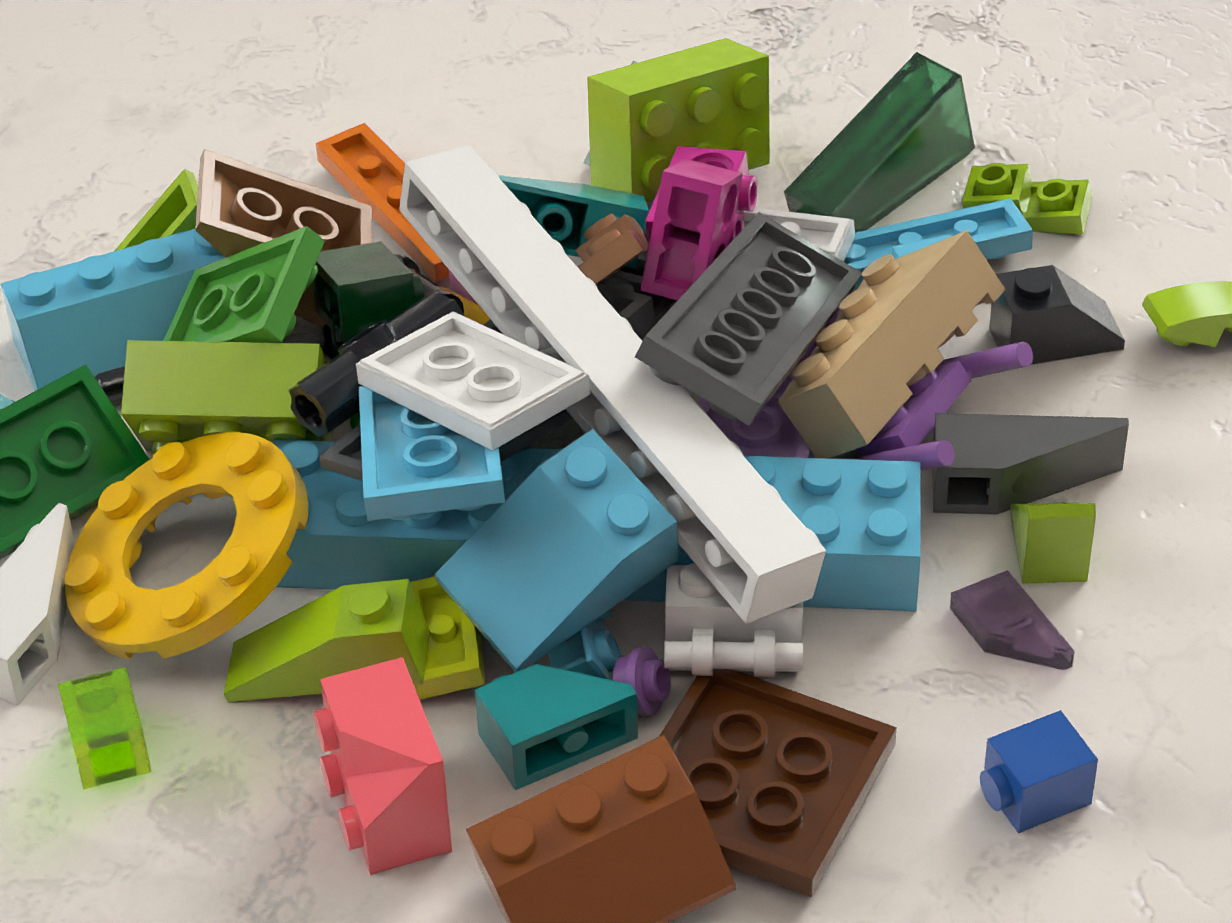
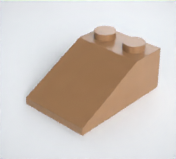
(251, 206)

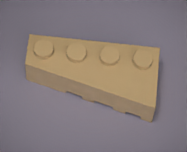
(886, 342)

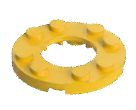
(182, 617)

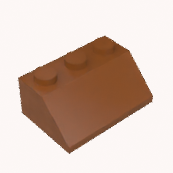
(605, 846)

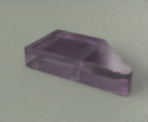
(1009, 622)

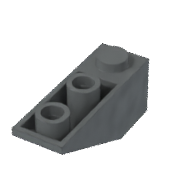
(1021, 458)

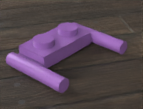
(935, 394)

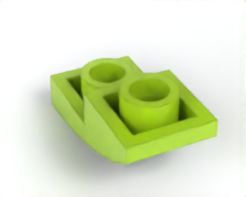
(1047, 206)
(1191, 312)

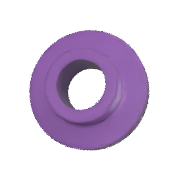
(646, 676)

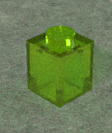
(104, 728)

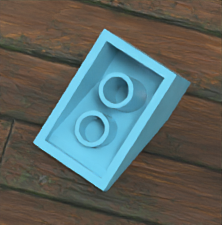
(560, 552)

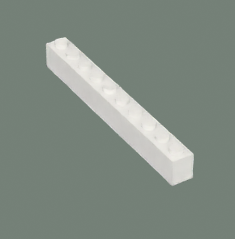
(537, 295)

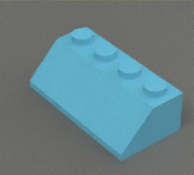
(97, 304)

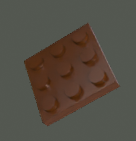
(776, 772)

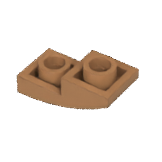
(610, 246)

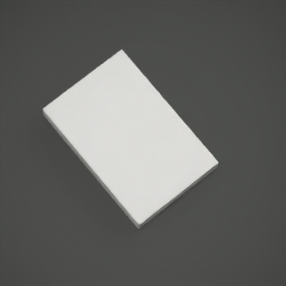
(473, 380)

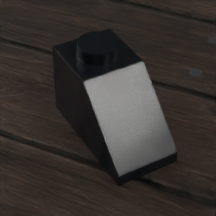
(1052, 316)

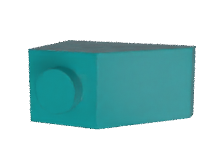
(552, 720)

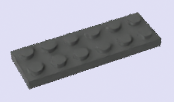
(748, 319)

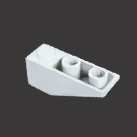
(33, 604)

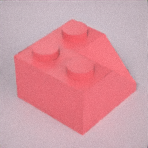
(383, 766)

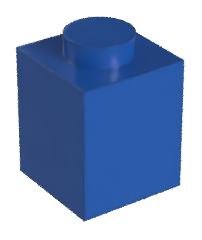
(1038, 772)

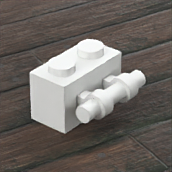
(710, 635)

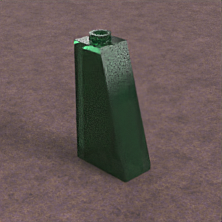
(890, 148)

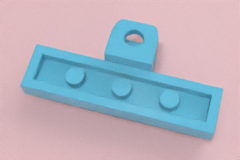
(994, 226)

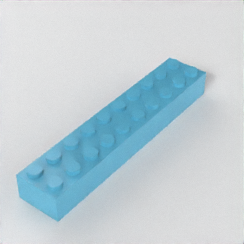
(857, 508)

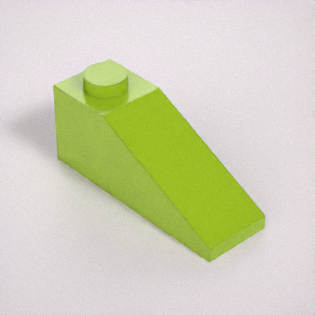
(330, 637)

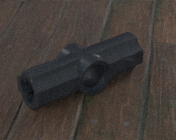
(332, 391)

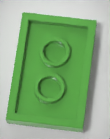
(249, 292)

